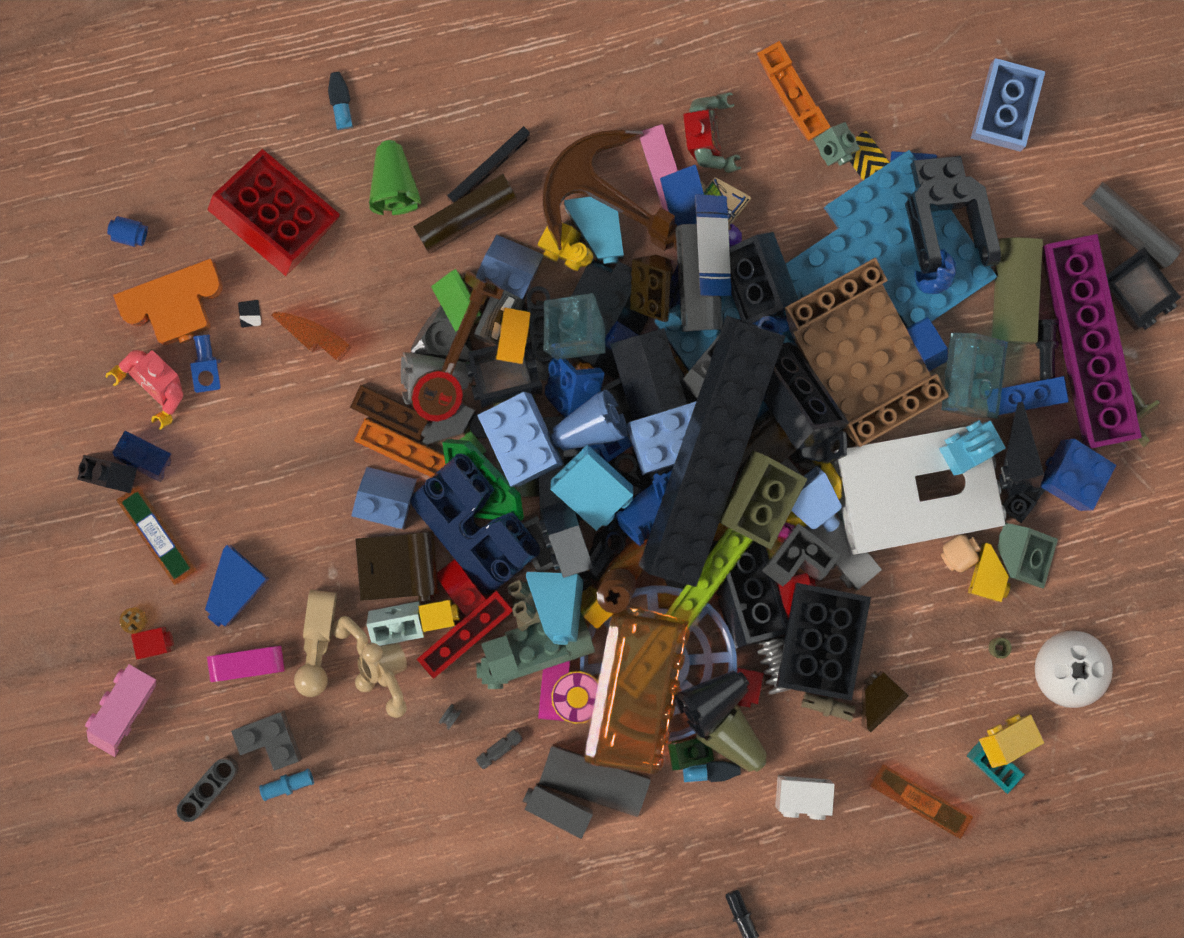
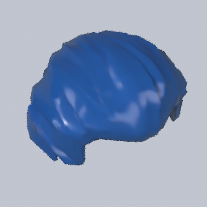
(939, 281)

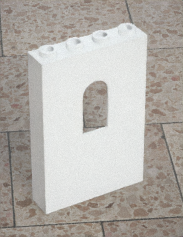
(883, 500)

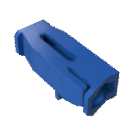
(641, 512)

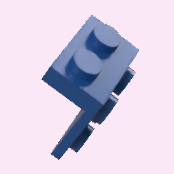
(570, 387)

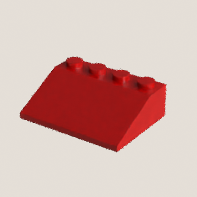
(273, 211)

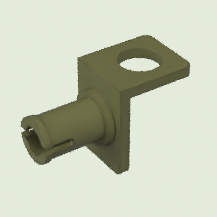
(1141, 411)

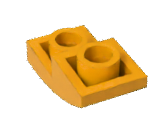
(513, 335)

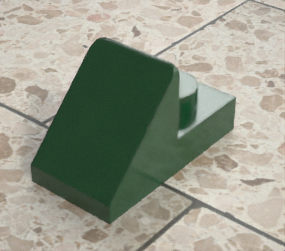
(689, 753)

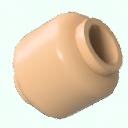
(961, 553)

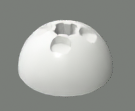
(1063, 659)

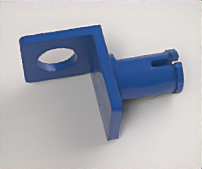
(205, 362)

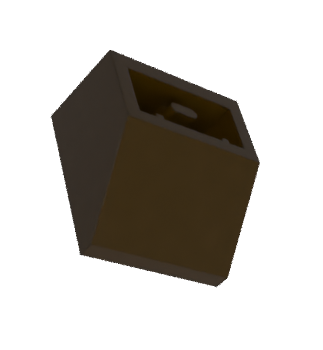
(652, 286)

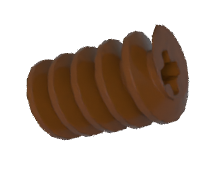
(616, 590)

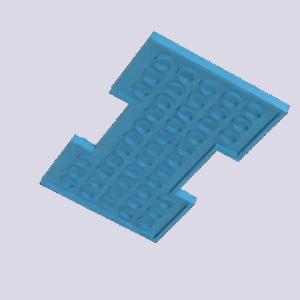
(869, 225)

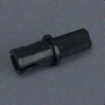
(741, 914)

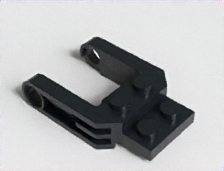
(941, 187)

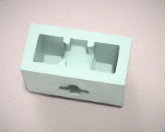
(395, 624)

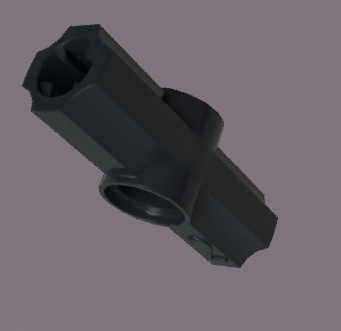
(600, 553)

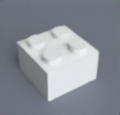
(804, 796)

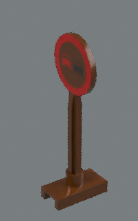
(438, 392)

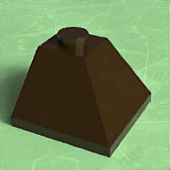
(879, 699)

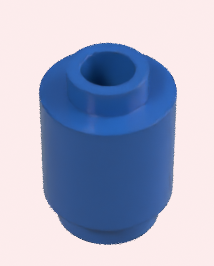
(127, 231)

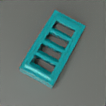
(980, 759)

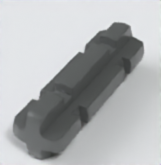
(499, 749)

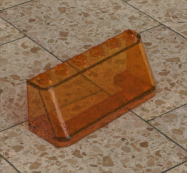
(636, 690)

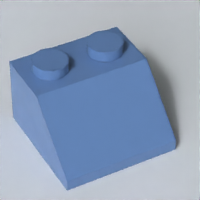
(510, 266)
(384, 498)

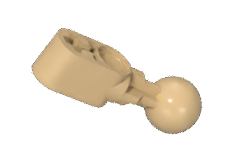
(311, 678)

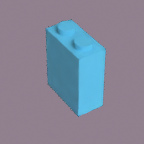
(592, 488)

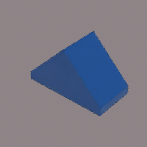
(928, 343)

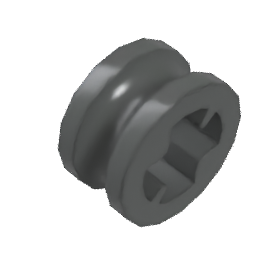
(450, 716)

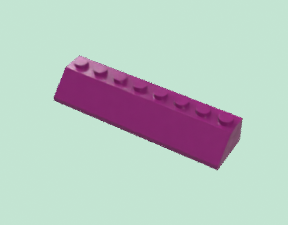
(1090, 341)

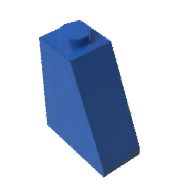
(233, 587)

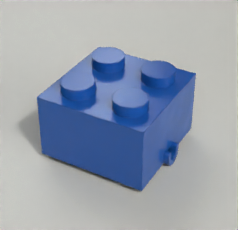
(1077, 474)

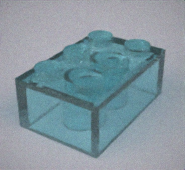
(974, 375)

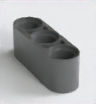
(196, 795)

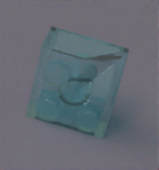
(573, 327)

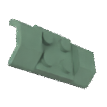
(532, 651)

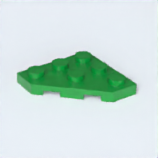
(504, 497)

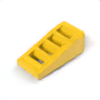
(591, 609)

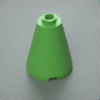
(392, 181)

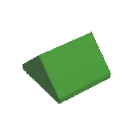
(454, 298)

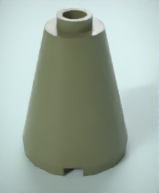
(737, 742)

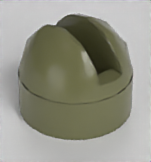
(997, 653)

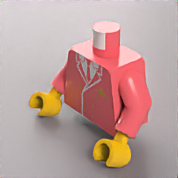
(155, 378)

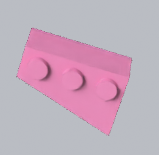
(119, 709)

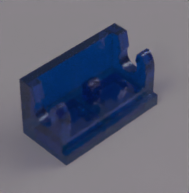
(142, 455)

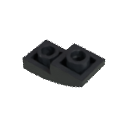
(1022, 504)

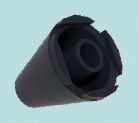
(711, 701)

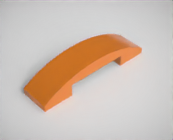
(792, 91)

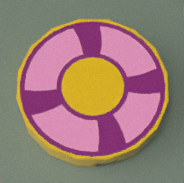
(575, 696)

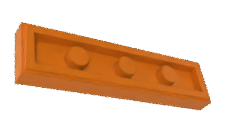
(399, 448)

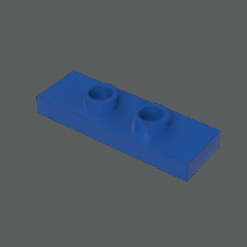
(1034, 395)

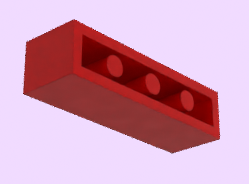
(465, 634)

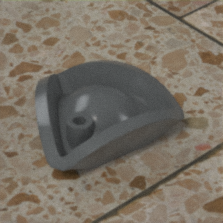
(437, 337)

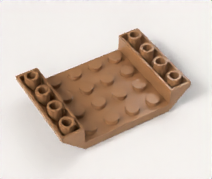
(863, 353)

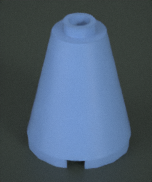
(591, 424)

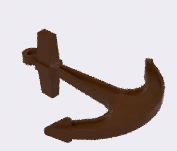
(574, 174)

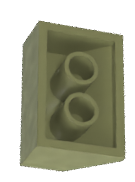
(762, 499)

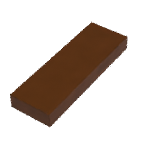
(389, 412)

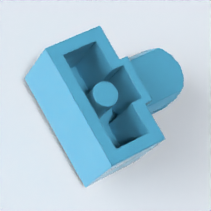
(972, 447)

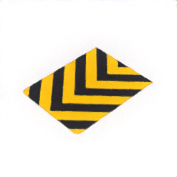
(869, 157)

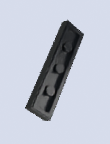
(490, 165)

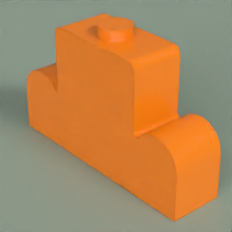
(172, 302)

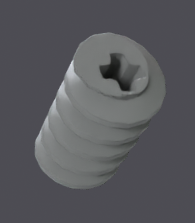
(773, 651)

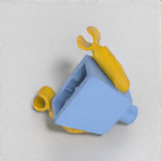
(818, 499)

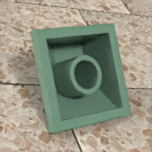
(1026, 553)

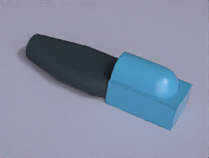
(340, 99)
(712, 771)

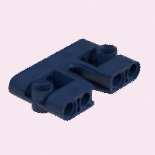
(485, 553)

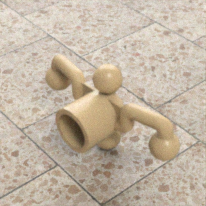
(375, 664)

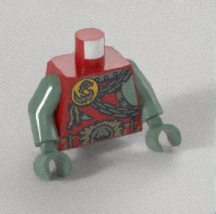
(703, 133)

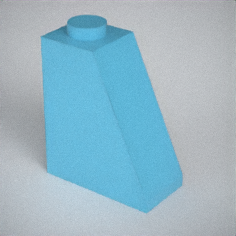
(598, 227)
(557, 604)

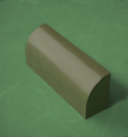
(1017, 291)

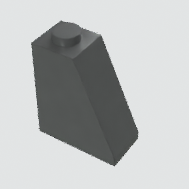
(558, 810)

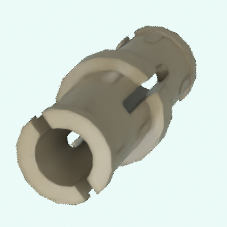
(828, 706)

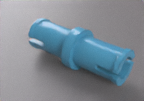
(286, 784)

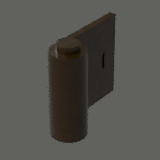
(400, 566)

